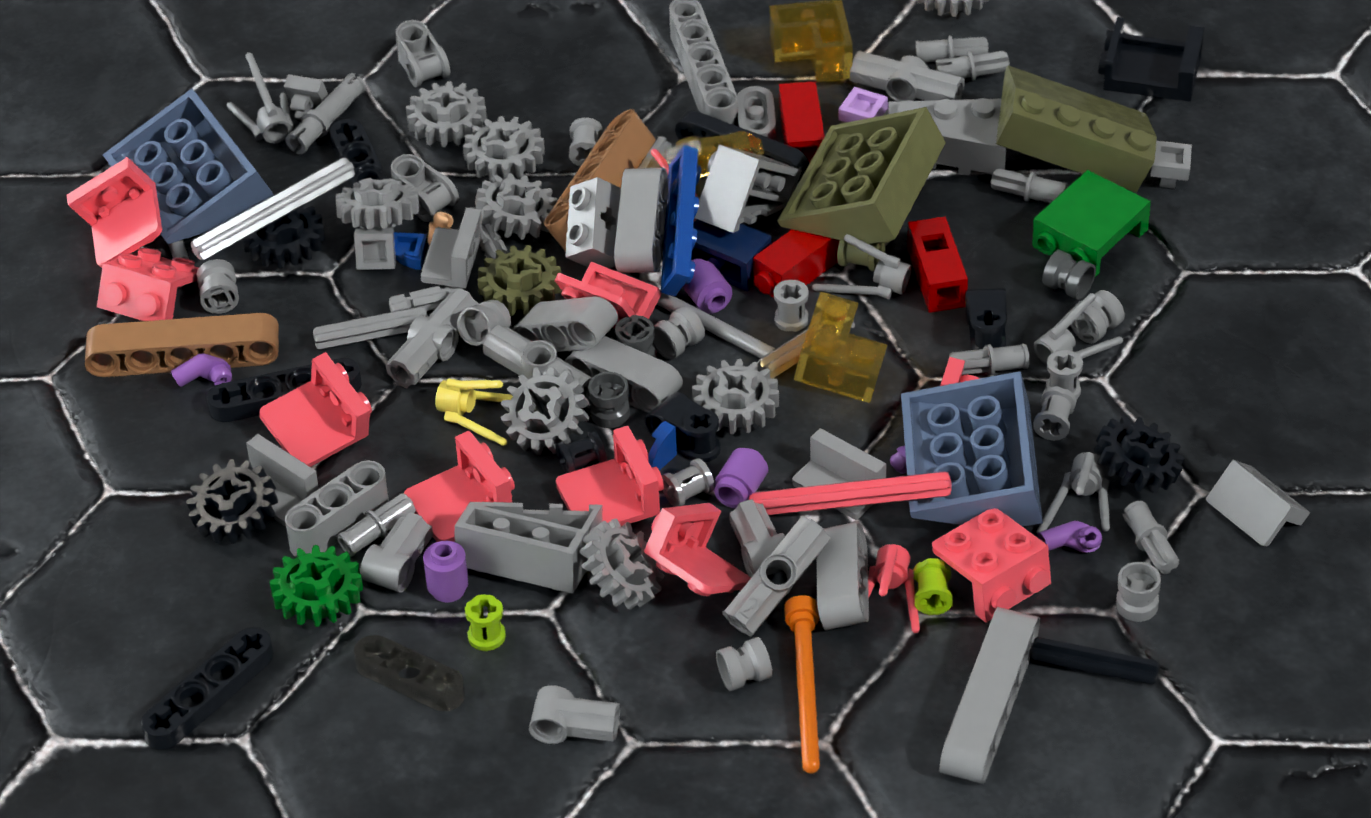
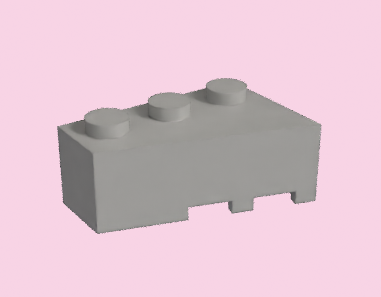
(968, 130)
(743, 187)
(527, 544)

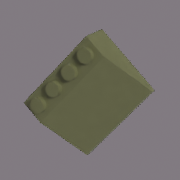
(1075, 129)
(865, 177)

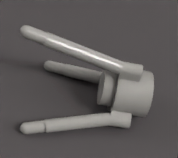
(272, 122)
(889, 273)
(1062, 339)
(1085, 479)

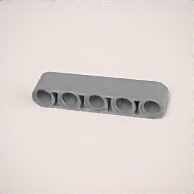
(702, 61)
(989, 695)

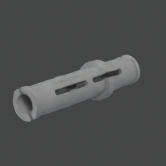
(318, 121)

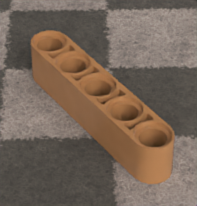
(619, 147)
(166, 344)

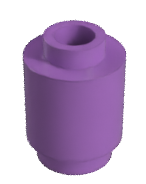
(708, 287)
(740, 476)
(445, 570)

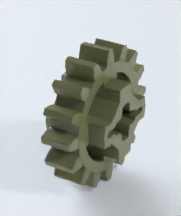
(519, 279)

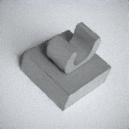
(304, 94)
(1171, 163)
(375, 248)

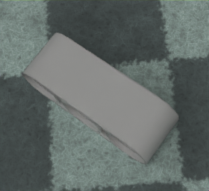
(641, 220)
(569, 322)
(647, 377)
(336, 507)
(843, 577)

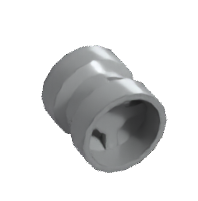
(217, 286)
(1101, 314)
(479, 319)
(679, 331)
(1138, 591)
(744, 664)

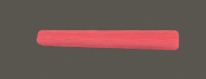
(854, 493)

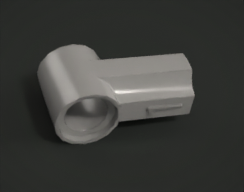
(755, 535)
(394, 560)
(562, 715)

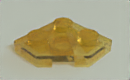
(708, 145)

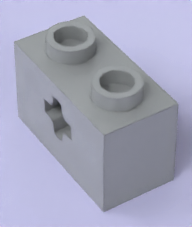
(592, 222)

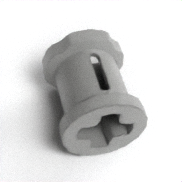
(585, 134)
(791, 301)
(1064, 371)
(1053, 419)
(688, 482)

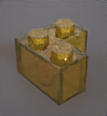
(813, 32)
(836, 358)

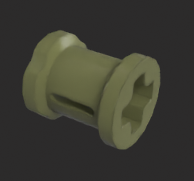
(850, 254)

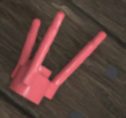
(892, 571)

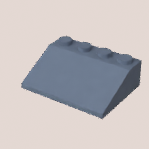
(195, 168)
(983, 441)

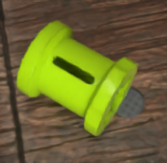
(933, 591)
(475, 615)

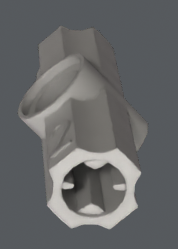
(905, 78)
(429, 340)
(523, 355)
(792, 556)

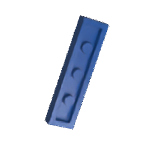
(680, 214)

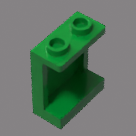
(1090, 219)

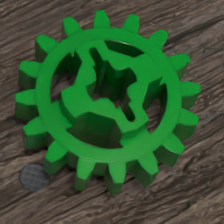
(316, 585)

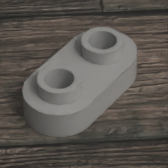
(757, 111)

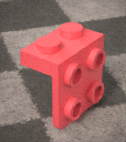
(120, 208)
(144, 284)
(624, 292)
(319, 415)
(474, 479)
(622, 485)
(680, 549)
(998, 559)

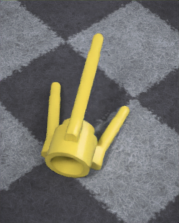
(459, 396)

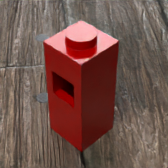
(801, 117)
(794, 257)
(937, 264)

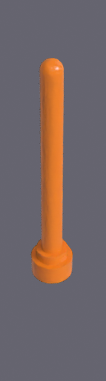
(801, 617)

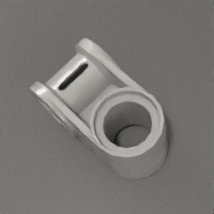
(420, 53)
(433, 188)

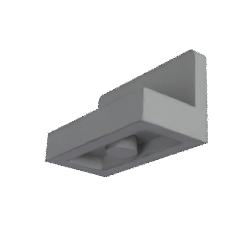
(453, 252)
(838, 462)
(290, 476)
(1254, 503)

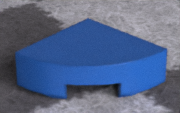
(410, 249)
(664, 447)

